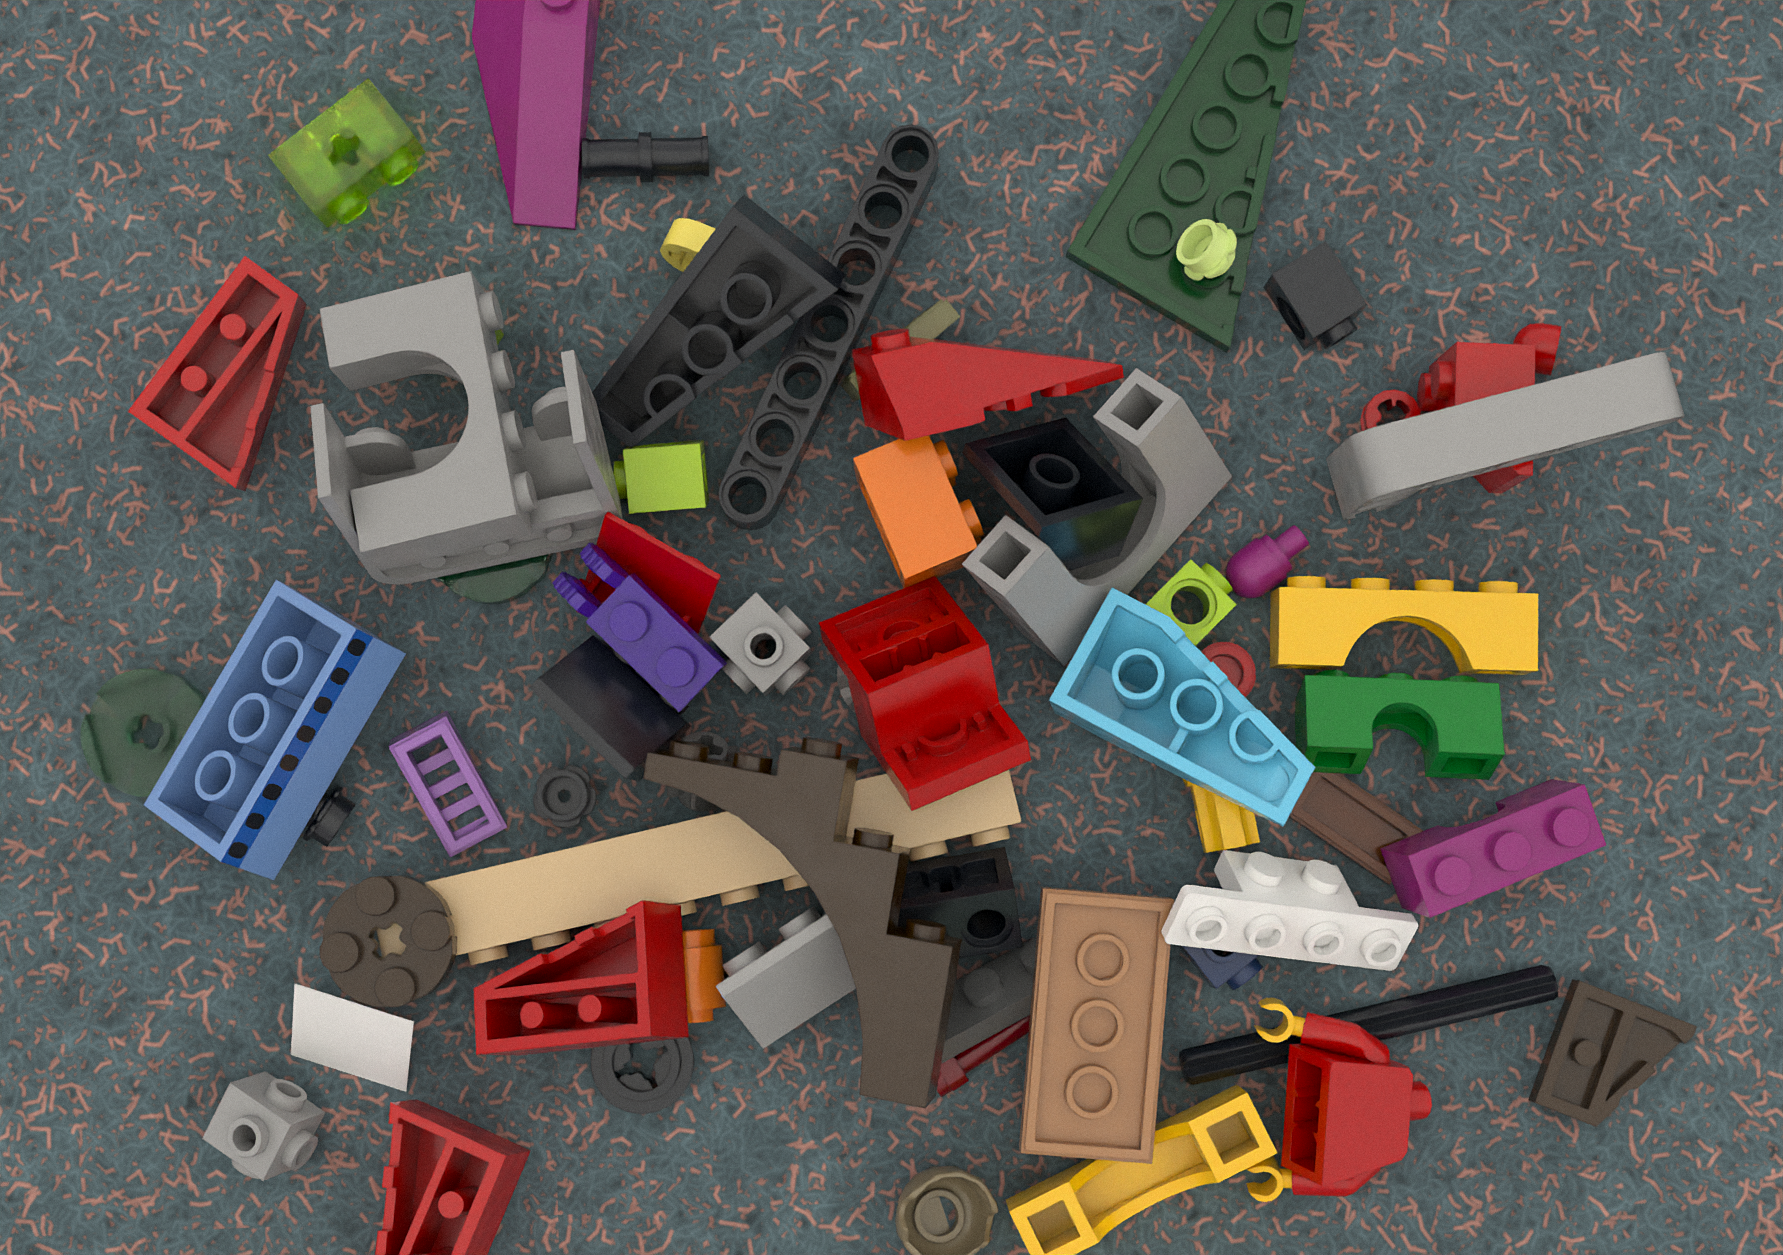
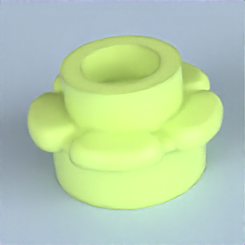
(1206, 249)

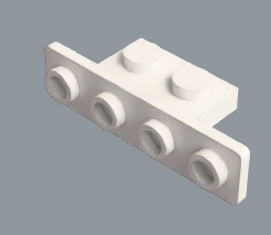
(1287, 912)

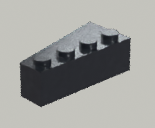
(724, 307)

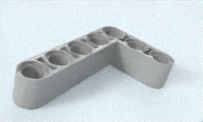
(1502, 430)

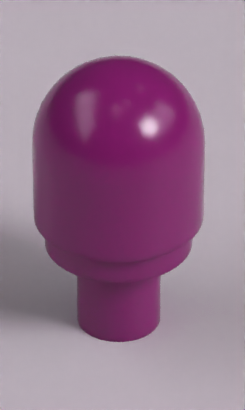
(1264, 563)

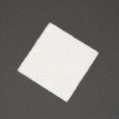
(351, 1037)

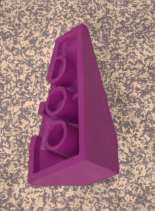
(537, 93)

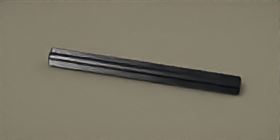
(1381, 1020)

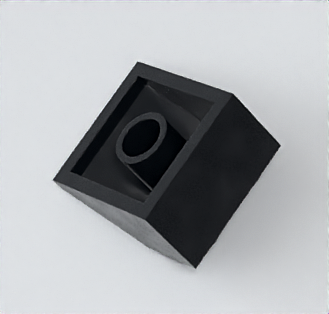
(1060, 489)
(610, 706)

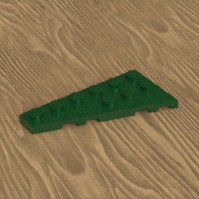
(1194, 161)

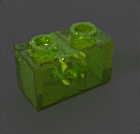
(315, 160)

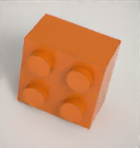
(917, 509)

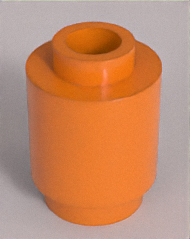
(702, 973)

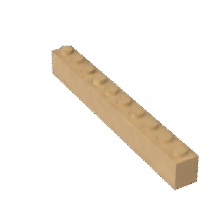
(683, 863)

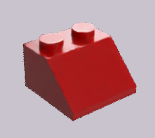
(1476, 372)

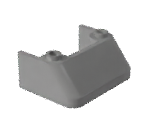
(562, 454)

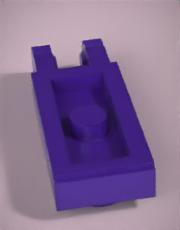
(643, 630)

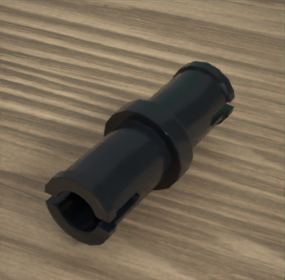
(645, 157)

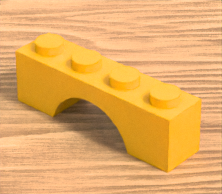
(1482, 629)
(1097, 1195)

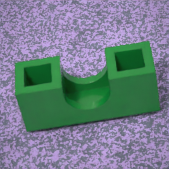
(1450, 719)

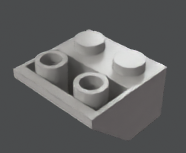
(790, 981)

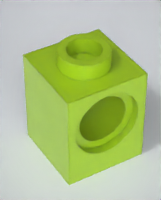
(663, 476)
(1208, 586)

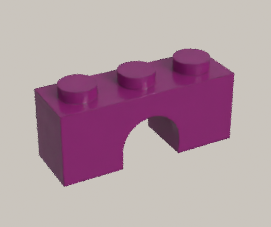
(1471, 860)

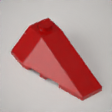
(937, 386)

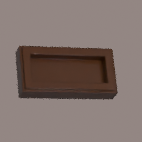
(1351, 821)

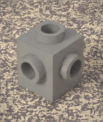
(750, 626)
(265, 1126)

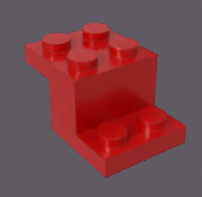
(924, 692)

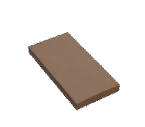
(1096, 1026)

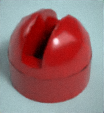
(1546, 339)

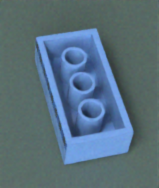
(273, 731)

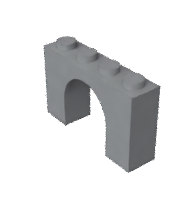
(1174, 472)
(479, 488)

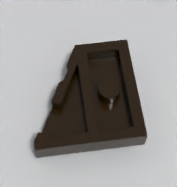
(1602, 1052)

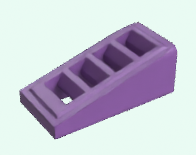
(414, 772)

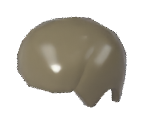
(922, 1220)

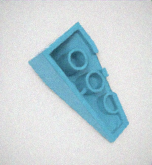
(1168, 704)

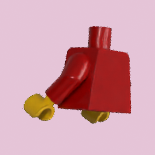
(1342, 1108)

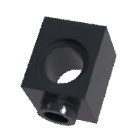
(1316, 298)

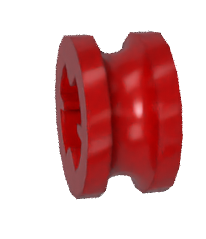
(1371, 415)

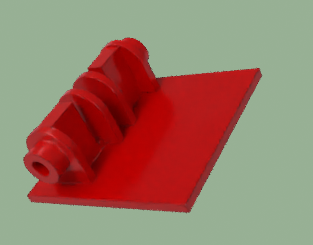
(675, 577)

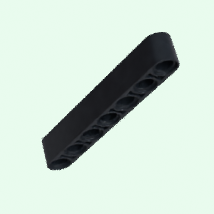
(852, 304)

